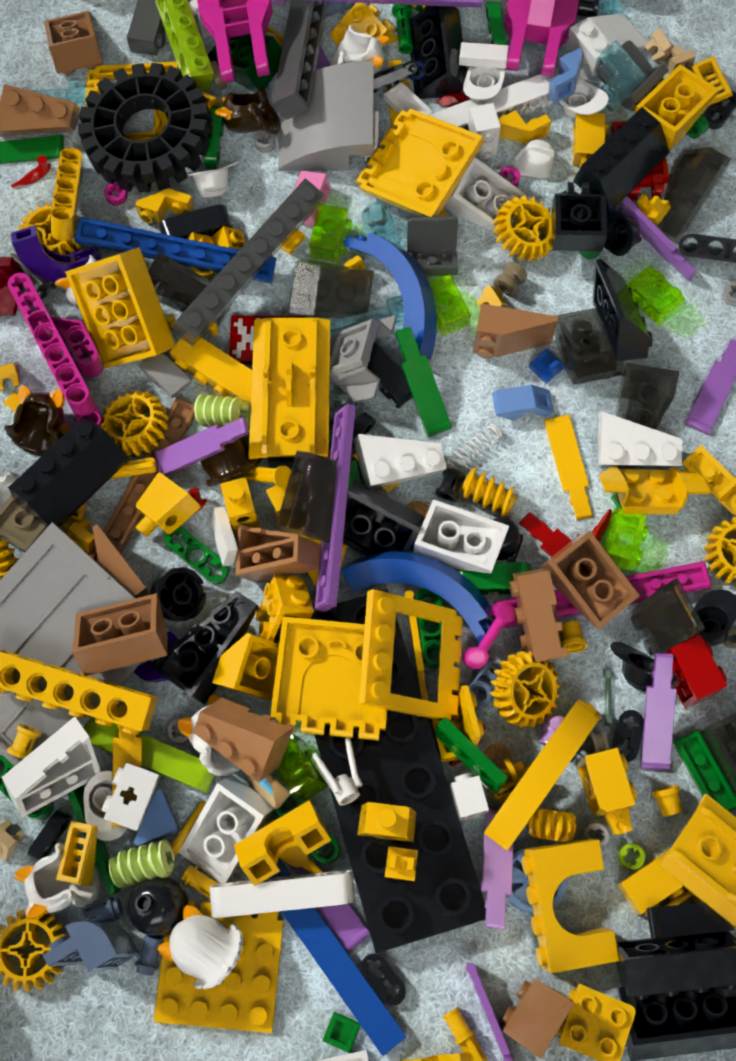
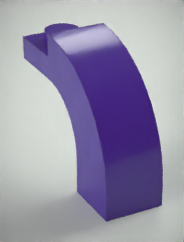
(45, 262)

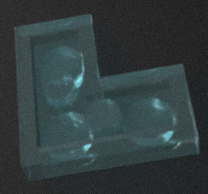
(623, 72)

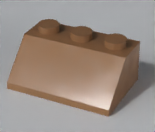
(120, 635)

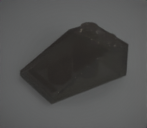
(330, 289)
(585, 347)
(666, 618)

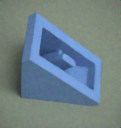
(158, 821)

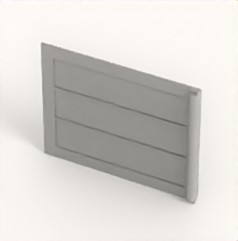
(39, 622)

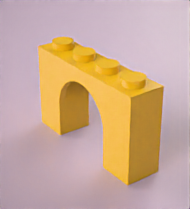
(546, 870)

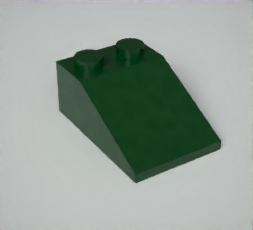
(244, 61)

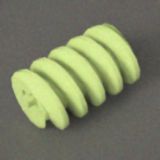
(220, 410)
(141, 863)

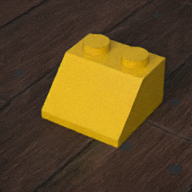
(249, 667)

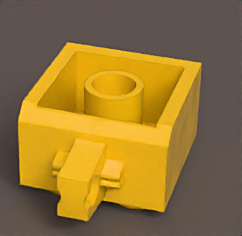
(608, 788)

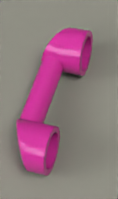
(477, 657)

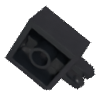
(579, 220)

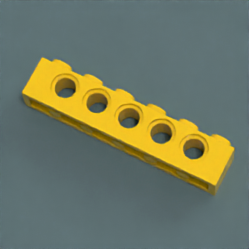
(139, 704)

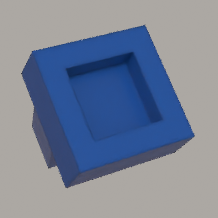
(546, 366)

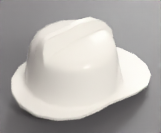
(483, 82)
(585, 100)
(535, 159)
(212, 182)
(94, 796)

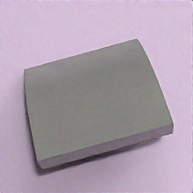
(335, 124)

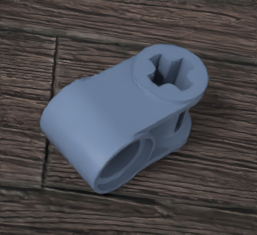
(483, 684)

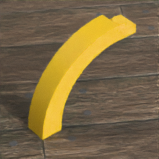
(542, 774)

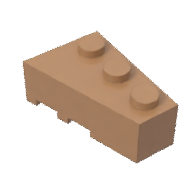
(35, 113)
(271, 552)
(537, 614)
(244, 738)

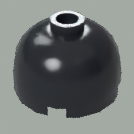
(179, 594)
(157, 906)

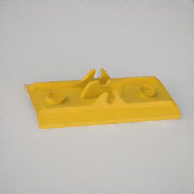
(290, 387)
(706, 858)

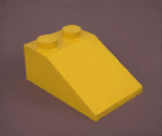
(678, 102)

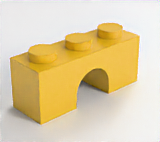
(260, 851)

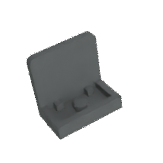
(653, 78)
(433, 244)

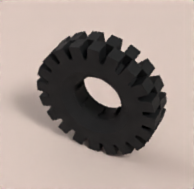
(153, 159)

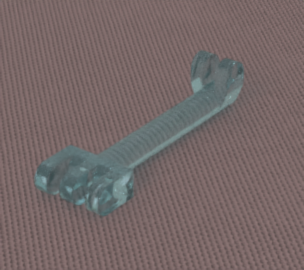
(74, 92)
(389, 311)

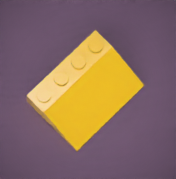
(121, 308)

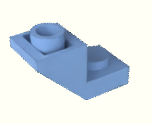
(569, 70)
(517, 401)

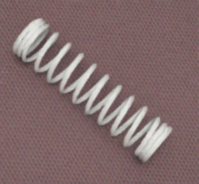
(492, 427)

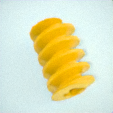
(489, 492)

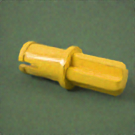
(464, 1035)

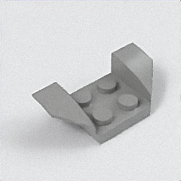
(351, 356)

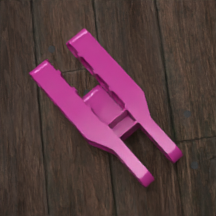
(235, 20)
(539, 23)
(51, 337)

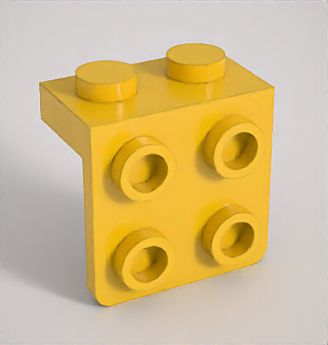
(364, 20)
(282, 597)
(465, 722)
(596, 1024)

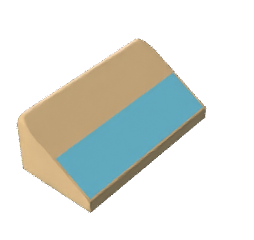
(270, 790)

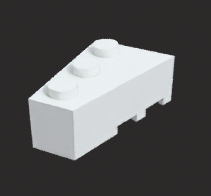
(634, 444)
(396, 460)
(52, 769)

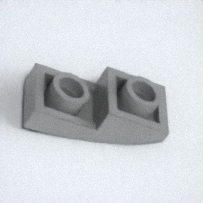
(165, 374)

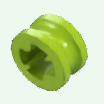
(623, 852)

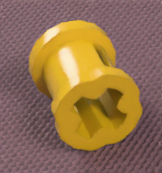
(24, 741)

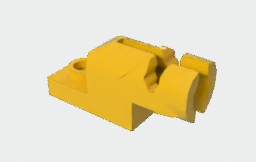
(719, 480)

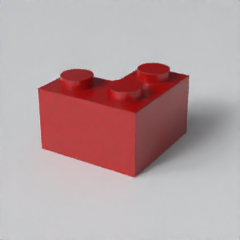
(696, 672)

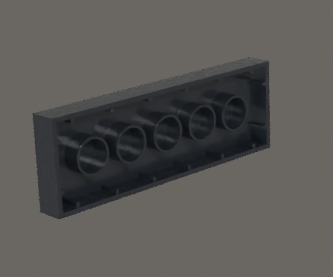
(409, 773)

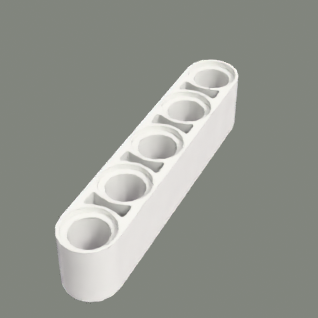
(282, 894)

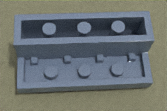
(95, 943)

